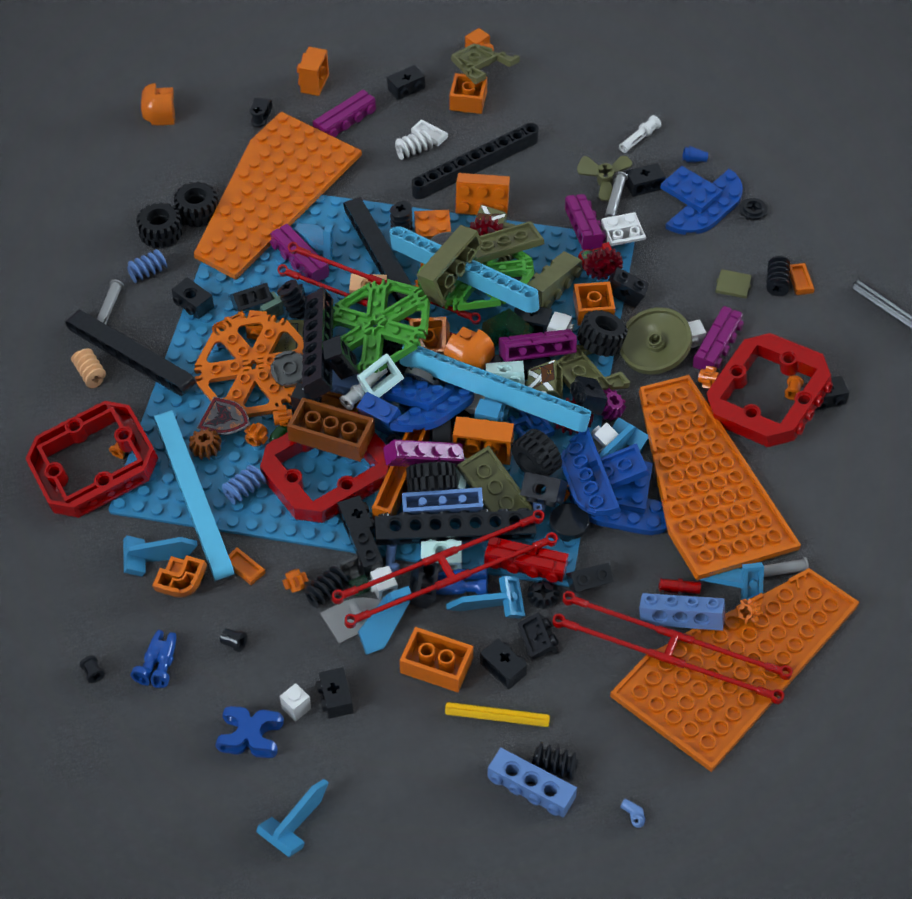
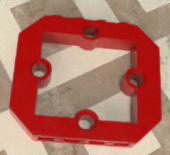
(748, 420)
(289, 483)
(106, 485)

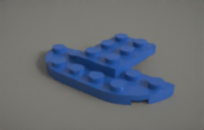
(705, 201)
(430, 403)
(594, 478)
(637, 511)

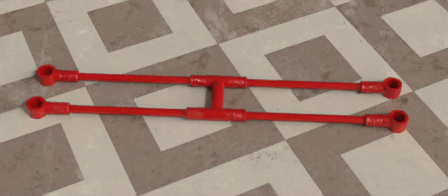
(465, 314)
(441, 558)
(667, 655)

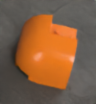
(158, 105)
(470, 347)
(180, 577)

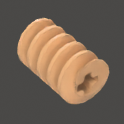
(89, 367)

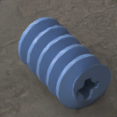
(146, 264)
(242, 482)

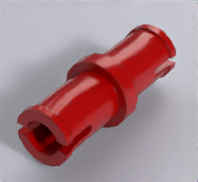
(680, 585)

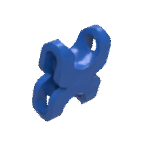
(249, 732)

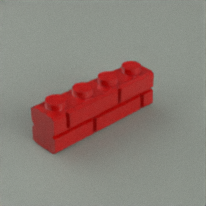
(535, 563)

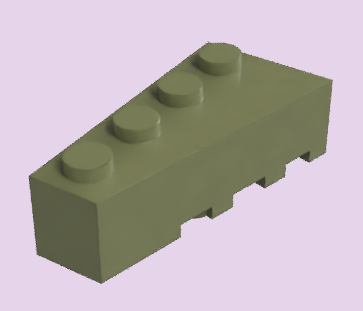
(448, 264)
(556, 278)

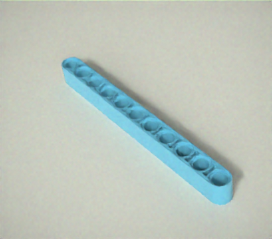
(476, 274)
(499, 388)
(194, 496)

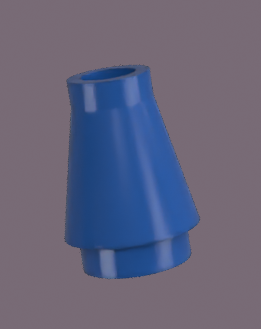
(693, 154)

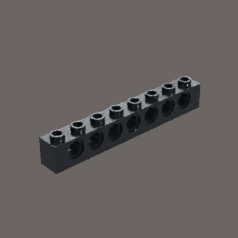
(317, 328)
(465, 533)

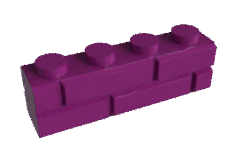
(346, 114)
(584, 221)
(306, 266)
(718, 339)
(537, 345)
(415, 452)

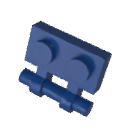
(531, 422)

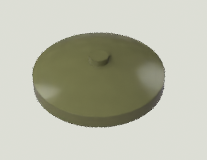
(656, 341)

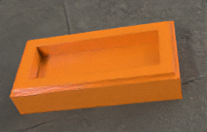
(801, 279)
(245, 566)

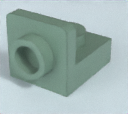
(274, 307)

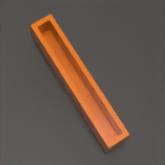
(395, 482)

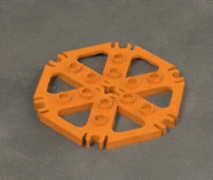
(241, 366)

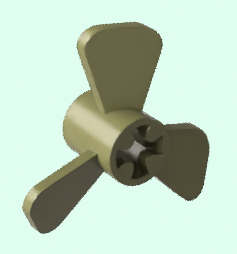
(590, 168)

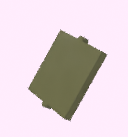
(733, 283)

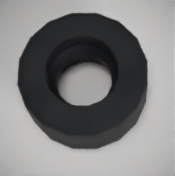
(442, 433)

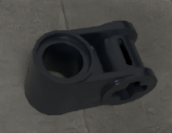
(260, 111)

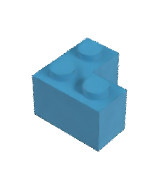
(491, 410)

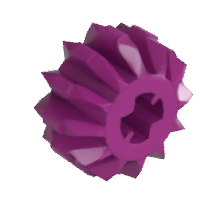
(614, 407)

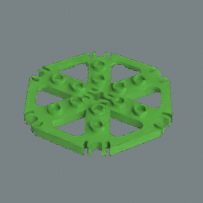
(522, 267)
(385, 318)

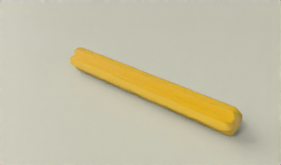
(497, 714)

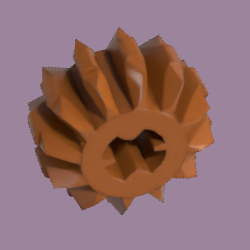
(205, 443)

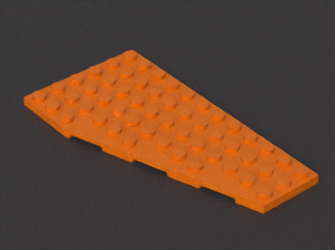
(272, 186)
(705, 485)
(711, 715)

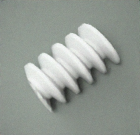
(413, 142)

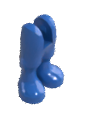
(479, 586)
(160, 652)

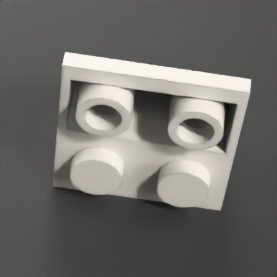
(622, 229)

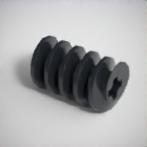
(401, 215)
(778, 276)
(292, 299)
(324, 585)
(555, 760)

